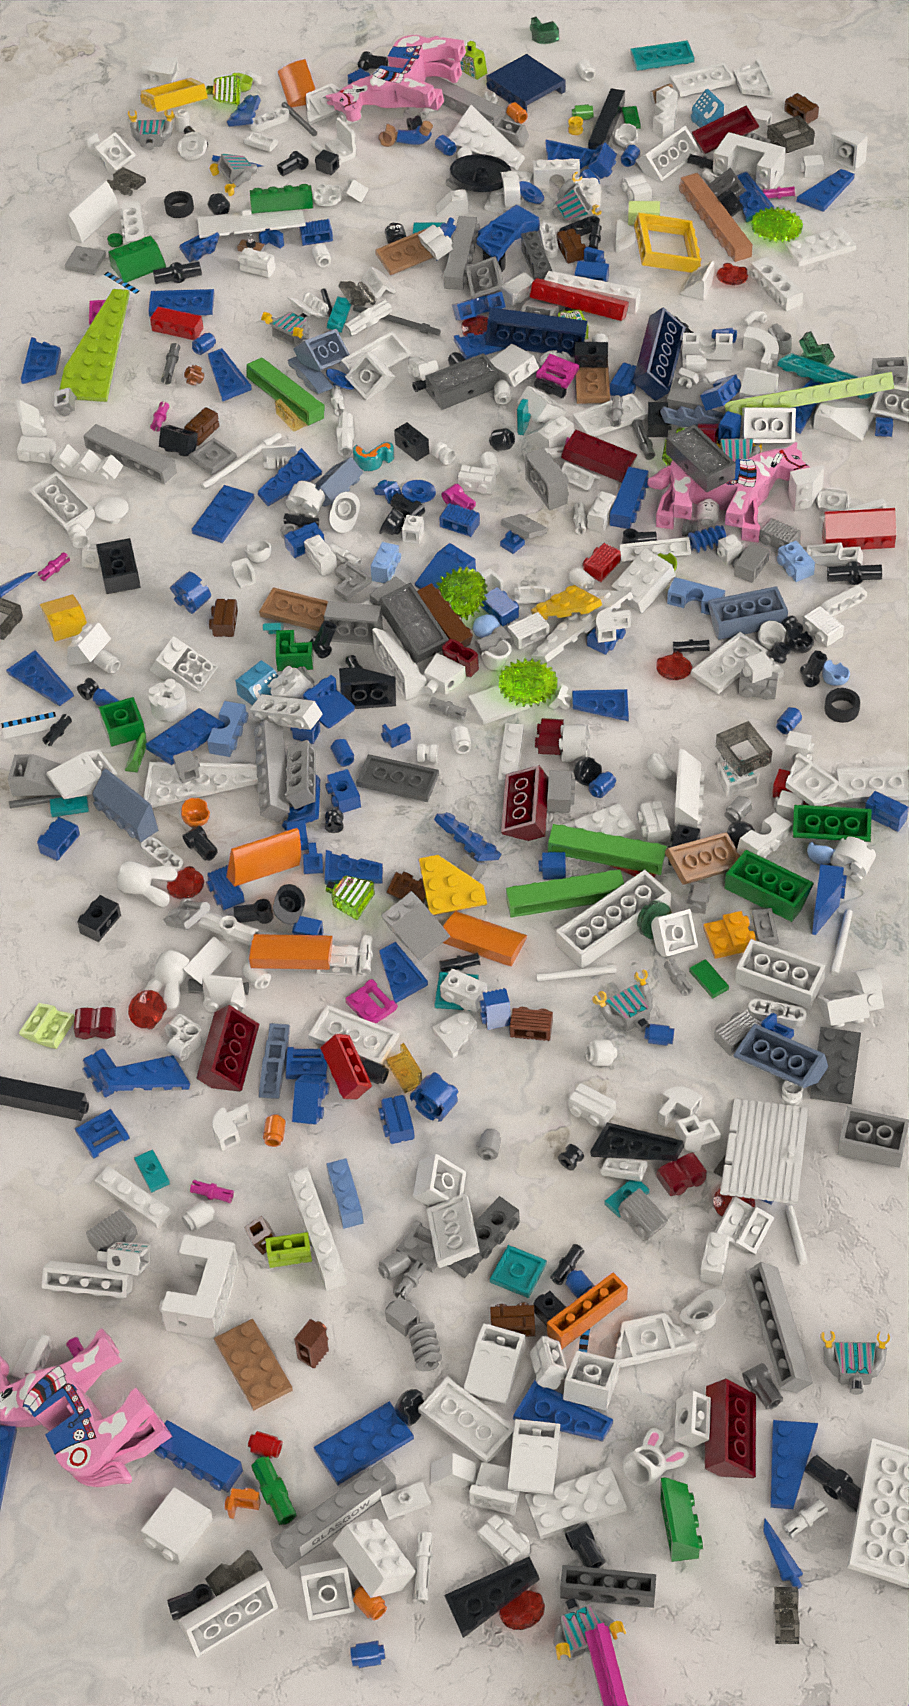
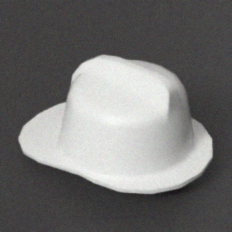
(344, 512)
(703, 1310)

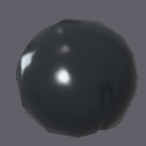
(799, 641)
(586, 770)
(737, 830)
(407, 1406)

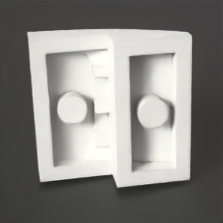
(744, 1225)

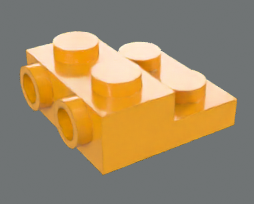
(729, 935)

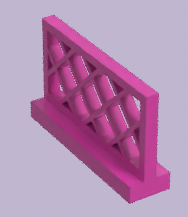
(605, 1666)

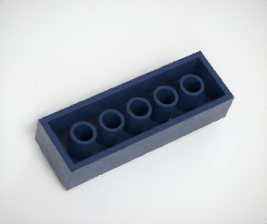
(534, 331)
(659, 354)

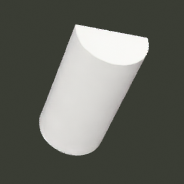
(63, 502)
(228, 1613)

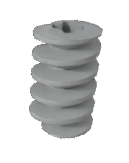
(424, 1346)

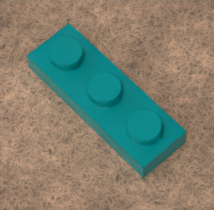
(339, 314)

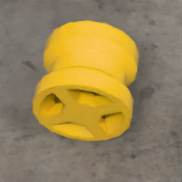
(575, 125)

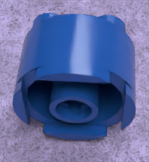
(190, 592)
(434, 1097)

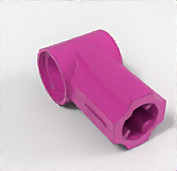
(456, 496)

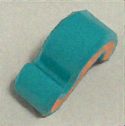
(374, 458)

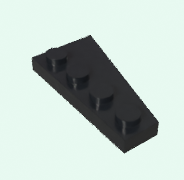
(630, 1143)
(485, 1597)

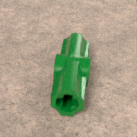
(273, 1490)

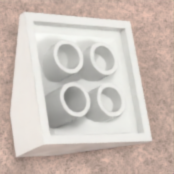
(844, 418)

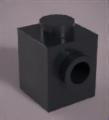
(327, 162)
(547, 1306)

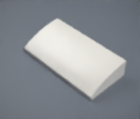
(92, 212)
(386, 348)

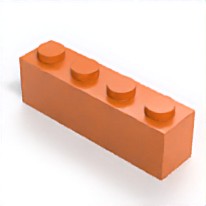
(587, 1310)

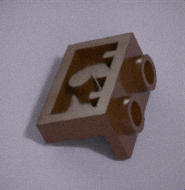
(403, 884)

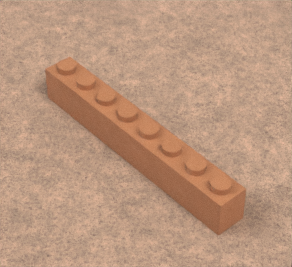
(716, 217)

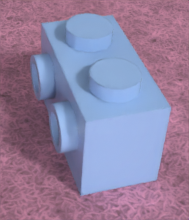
(795, 561)
(385, 562)

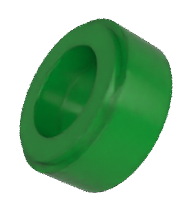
(115, 240)

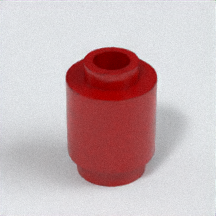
(265, 1445)

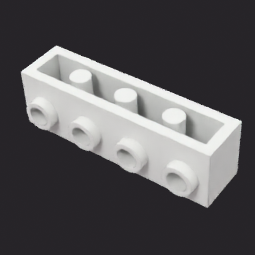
(86, 1279)

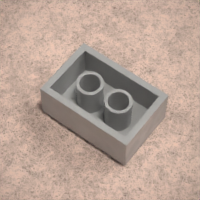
(546, 478)
(354, 621)
(873, 1137)

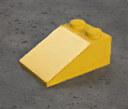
(64, 617)

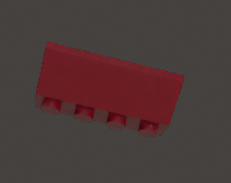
(525, 804)
(228, 1050)
(732, 1431)

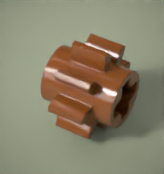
(194, 375)

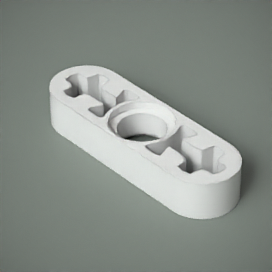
(261, 122)
(548, 244)
(845, 600)
(160, 848)
(782, 1019)

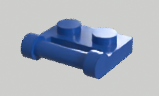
(297, 1066)
(99, 1128)

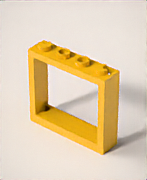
(173, 94)
(667, 225)

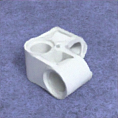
(184, 1037)

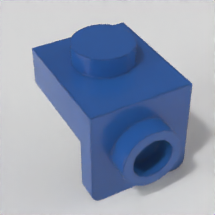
(272, 236)
(594, 255)
(884, 427)
(387, 489)
(397, 735)
(771, 1024)

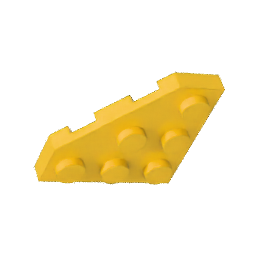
(567, 602)
(449, 887)

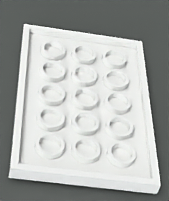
(882, 1516)

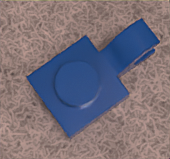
(313, 861)

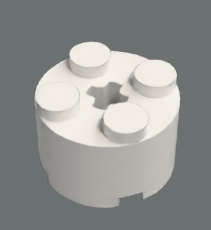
(591, 190)
(305, 499)
(290, 684)
(168, 701)
(574, 742)
(854, 857)

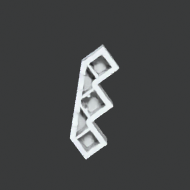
(665, 112)
(86, 466)

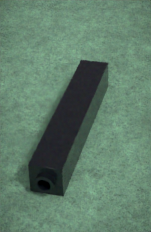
(607, 119)
(43, 1098)

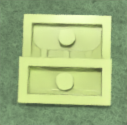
(47, 1025)

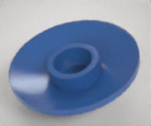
(531, 193)
(339, 379)
(418, 491)

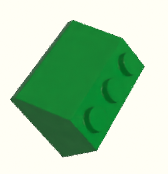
(136, 259)
(680, 1520)

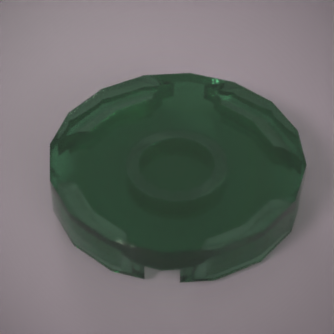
(648, 913)

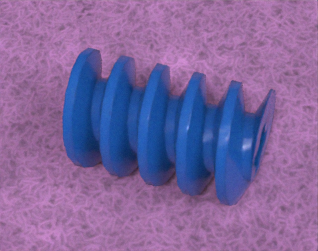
(706, 538)

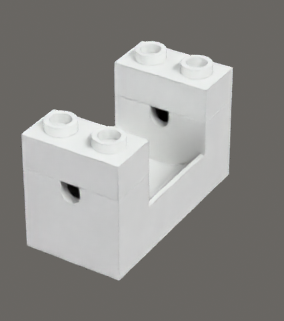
(750, 155)
(217, 1266)

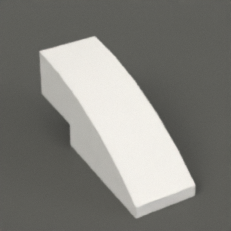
(834, 554)

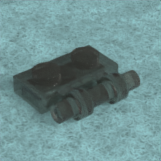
(128, 178)
(357, 294)

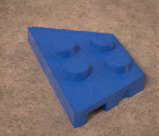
(563, 151)
(499, 236)
(41, 361)

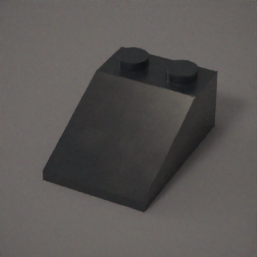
(118, 566)
(367, 688)

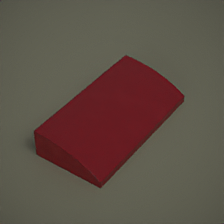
(737, 122)
(598, 455)

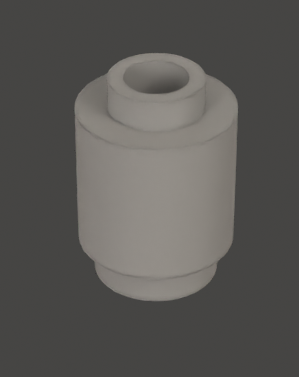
(738, 809)
(489, 1144)
(394, 1265)

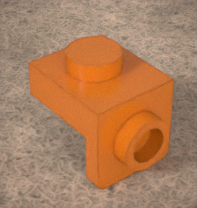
(244, 1498)

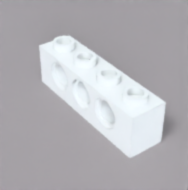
(131, 221)
(776, 283)
(286, 711)

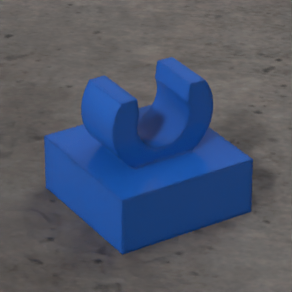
(512, 542)

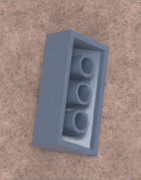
(746, 611)
(124, 806)
(782, 1057)

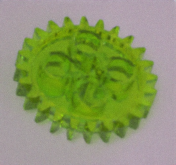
(777, 224)
(461, 593)
(528, 682)

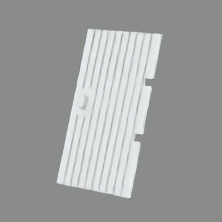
(247, 222)
(765, 1151)

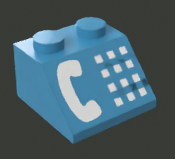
(707, 109)
(255, 682)

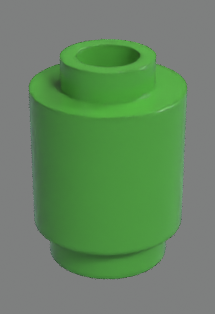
(583, 111)

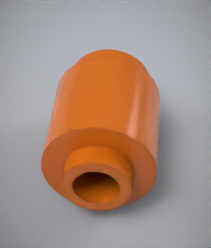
(516, 113)
(274, 1130)
(371, 1607)

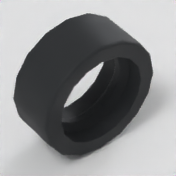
(179, 211)
(842, 715)

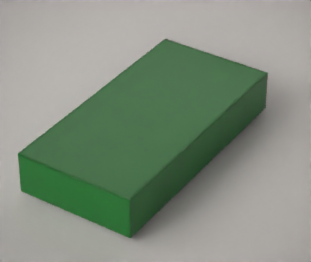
(631, 116)
(709, 978)

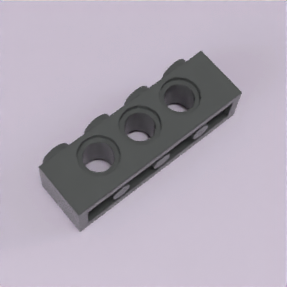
(535, 255)
(498, 1212)
(608, 1586)

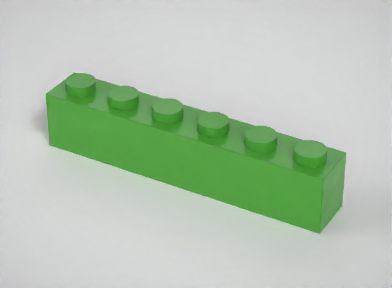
(282, 387)
(607, 849)
(562, 893)

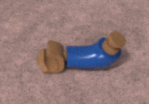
(414, 137)

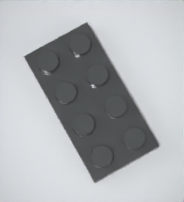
(397, 778)
(841, 1053)

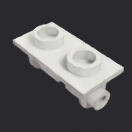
(526, 595)

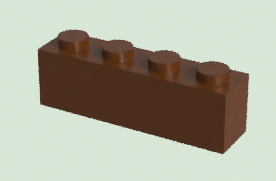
(445, 616)

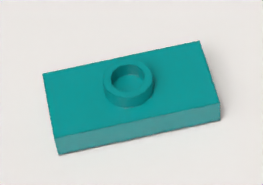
(523, 417)
(272, 627)
(68, 806)
(152, 1171)
(624, 1192)

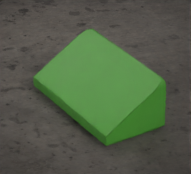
(137, 754)

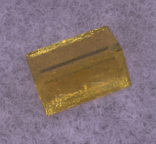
(288, 416)
(405, 1069)

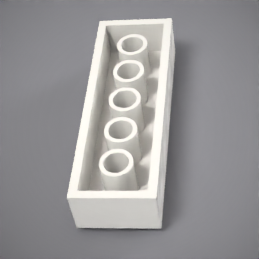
(609, 920)

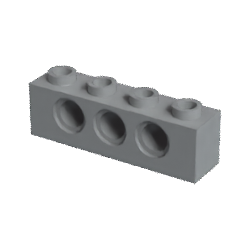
(301, 774)

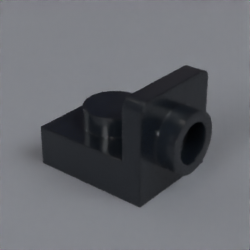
(730, 202)

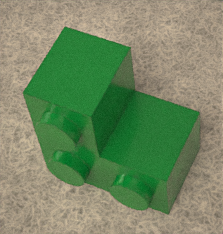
(292, 653)

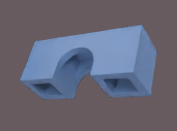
(683, 591)
(224, 740)
(345, 1193)

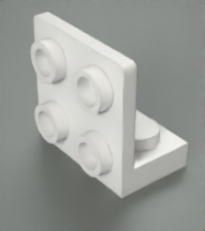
(344, 144)
(491, 1489)

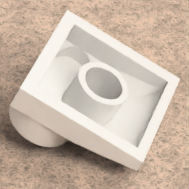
(114, 153)
(674, 933)
(223, 991)

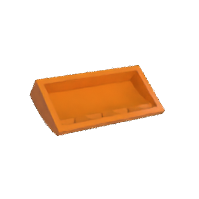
(296, 82)
(264, 857)
(483, 938)
(291, 951)

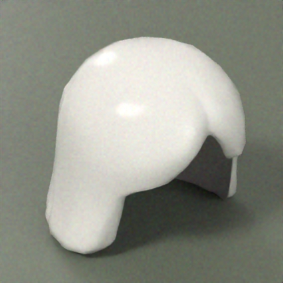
(497, 655)

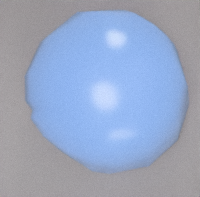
(485, 625)
(835, 674)
(819, 854)

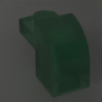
(544, 33)
(815, 352)

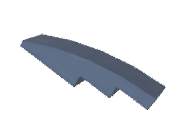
(312, 378)
(688, 417)
(274, 1061)

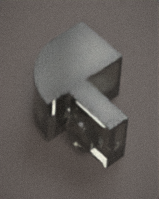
(227, 1576)
(786, 1615)

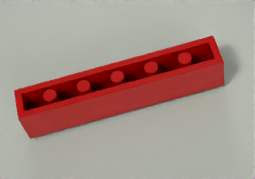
(579, 299)

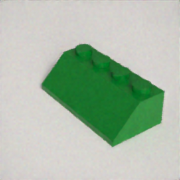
(281, 199)
(831, 822)
(768, 885)

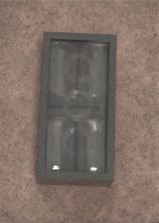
(462, 381)
(700, 458)
(412, 623)

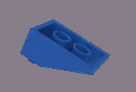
(444, 561)
(829, 892)

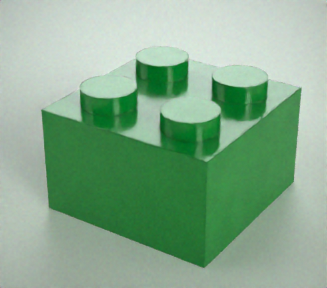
(121, 721)

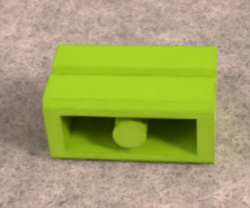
(288, 1249)

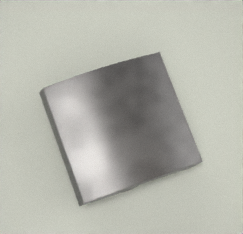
(727, 181)

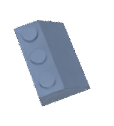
(322, 351)
(338, 480)

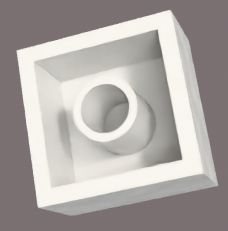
(591, 1380)

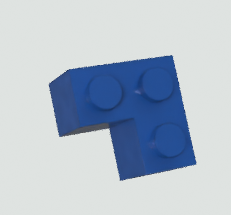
(308, 1096)

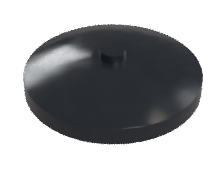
(478, 172)

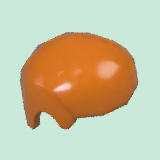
(195, 812)

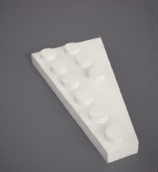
(484, 138)
(577, 623)
(165, 786)

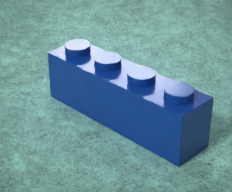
(629, 498)
(200, 1458)

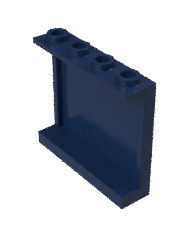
(524, 81)

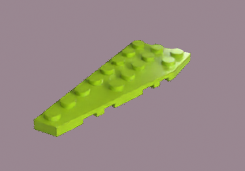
(94, 359)

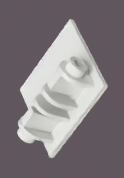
(311, 305)
(277, 453)

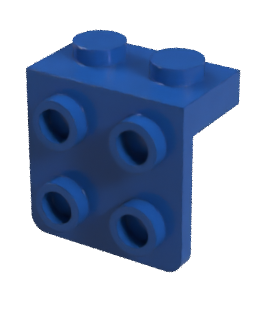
(196, 247)
(330, 701)

